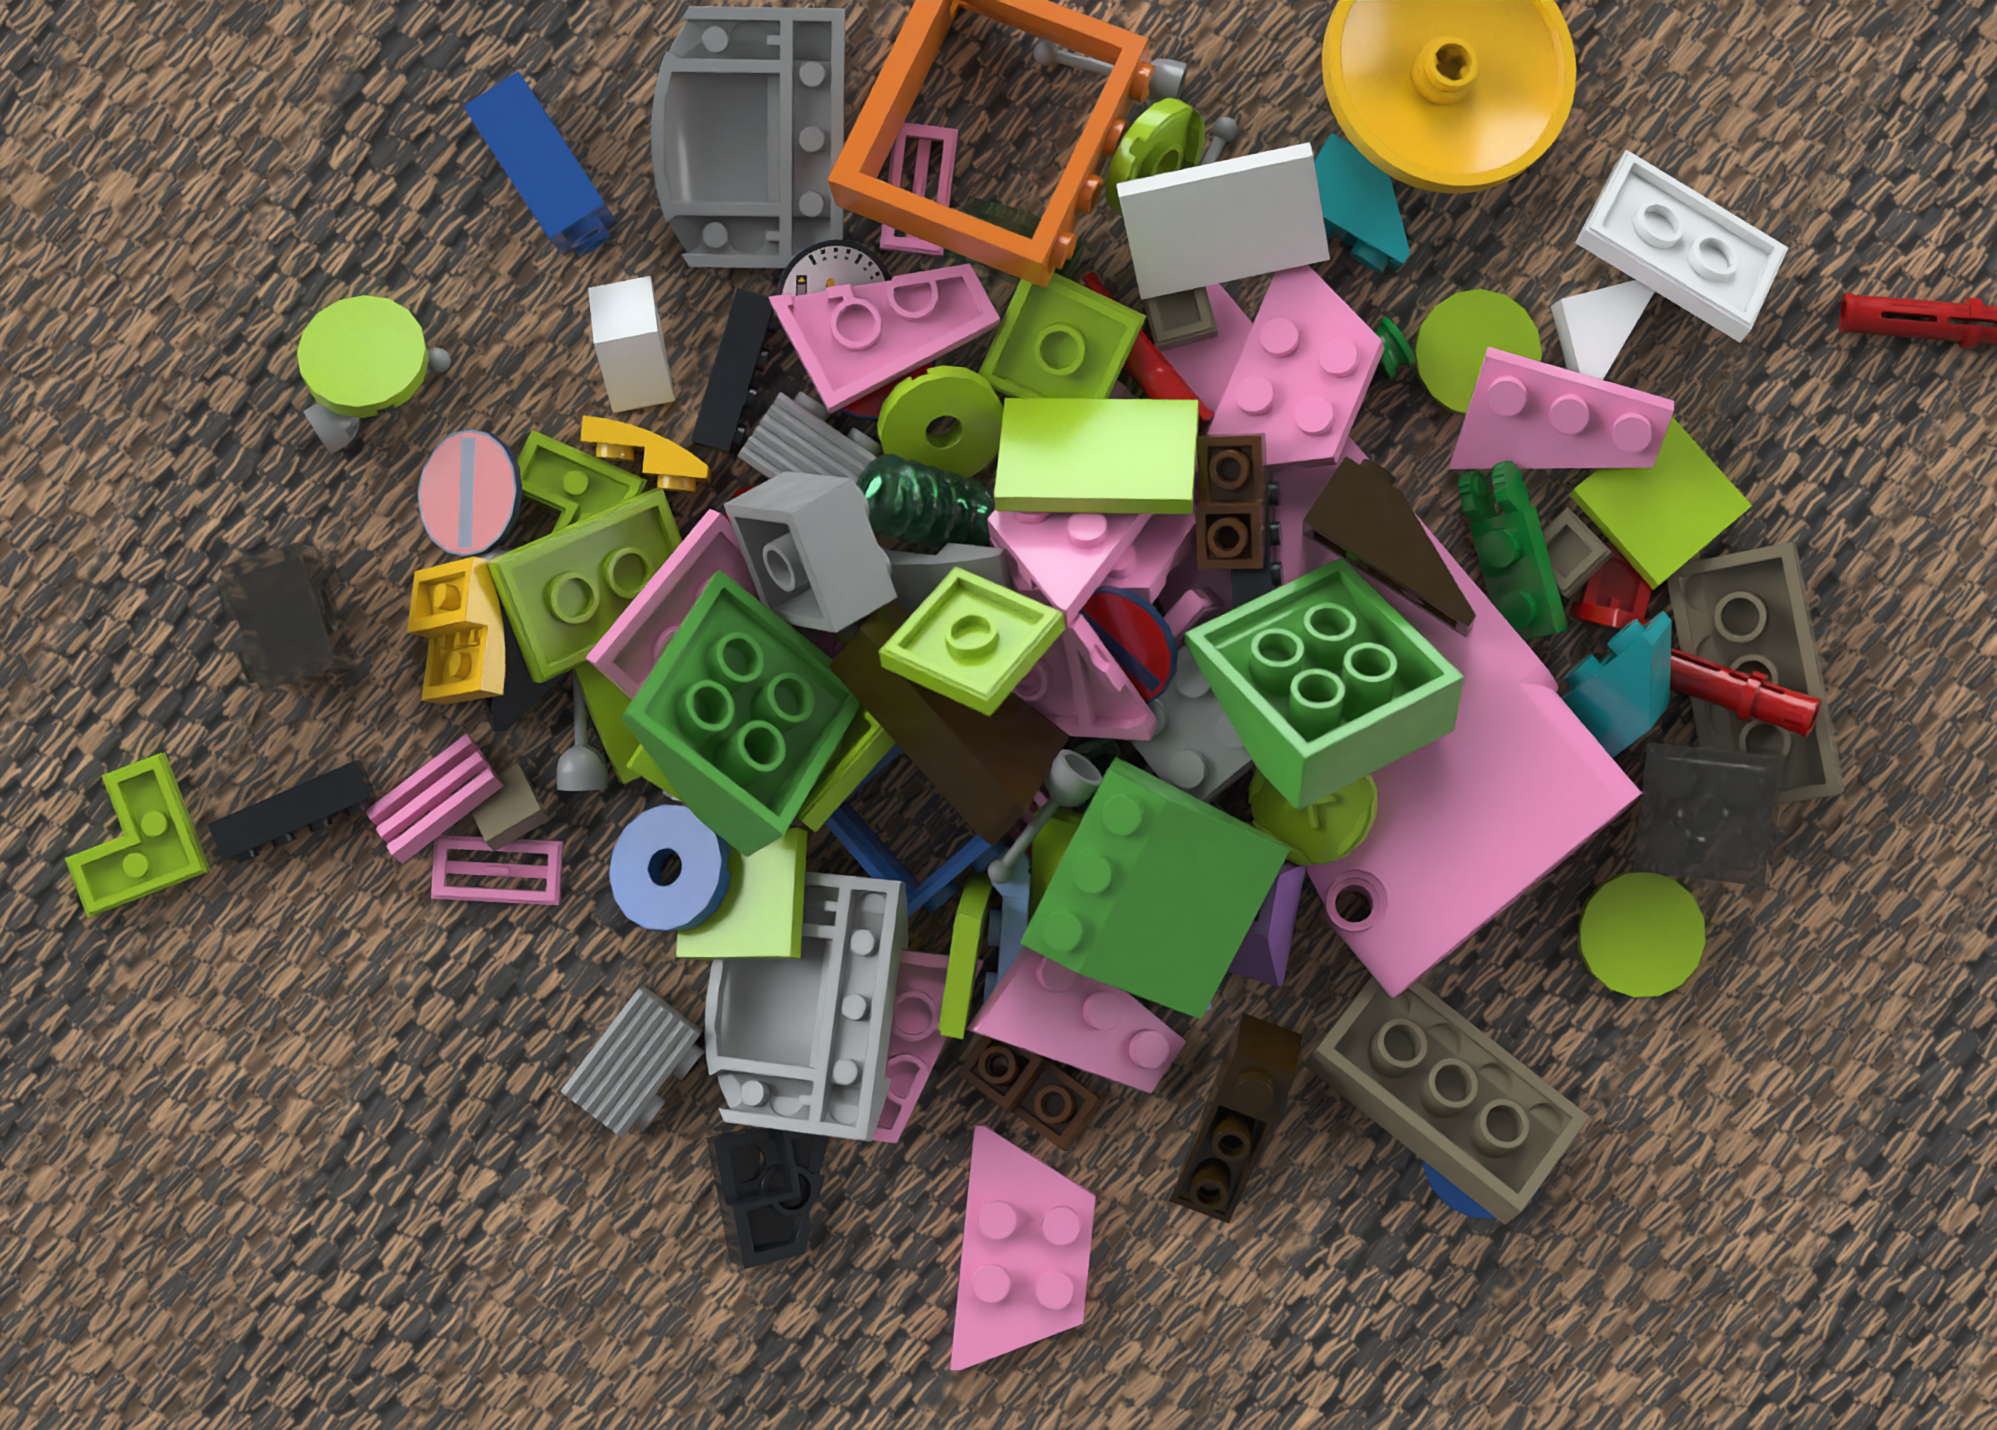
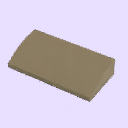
(1751, 617)
(1448, 1094)

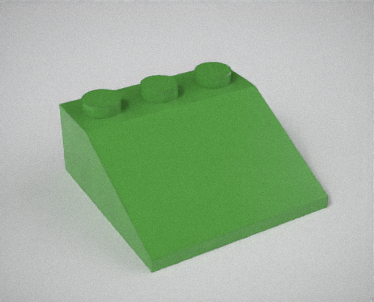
(1325, 682)
(1155, 891)

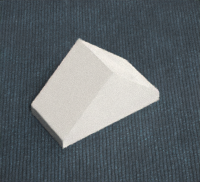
(1598, 324)
(630, 344)

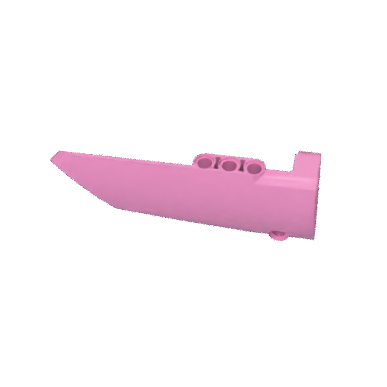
(1469, 814)

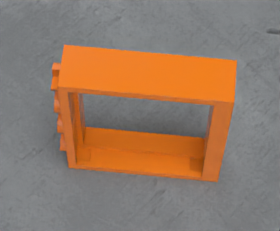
(1079, 189)

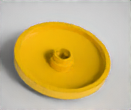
(1449, 87)

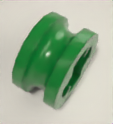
(1396, 350)

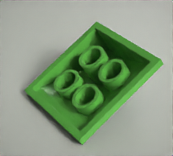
(740, 715)

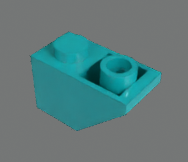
(1360, 206)
(1627, 687)

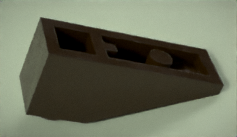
(1379, 534)

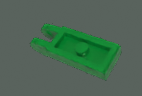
(1512, 551)

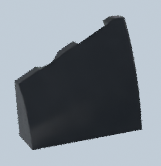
(770, 1209)

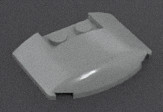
(750, 133)
(811, 1034)

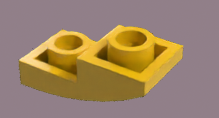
(663, 459)

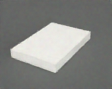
(1224, 221)
(1682, 246)

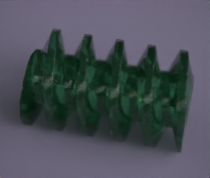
(925, 503)

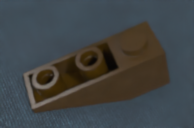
(1238, 1117)

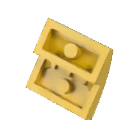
(465, 631)

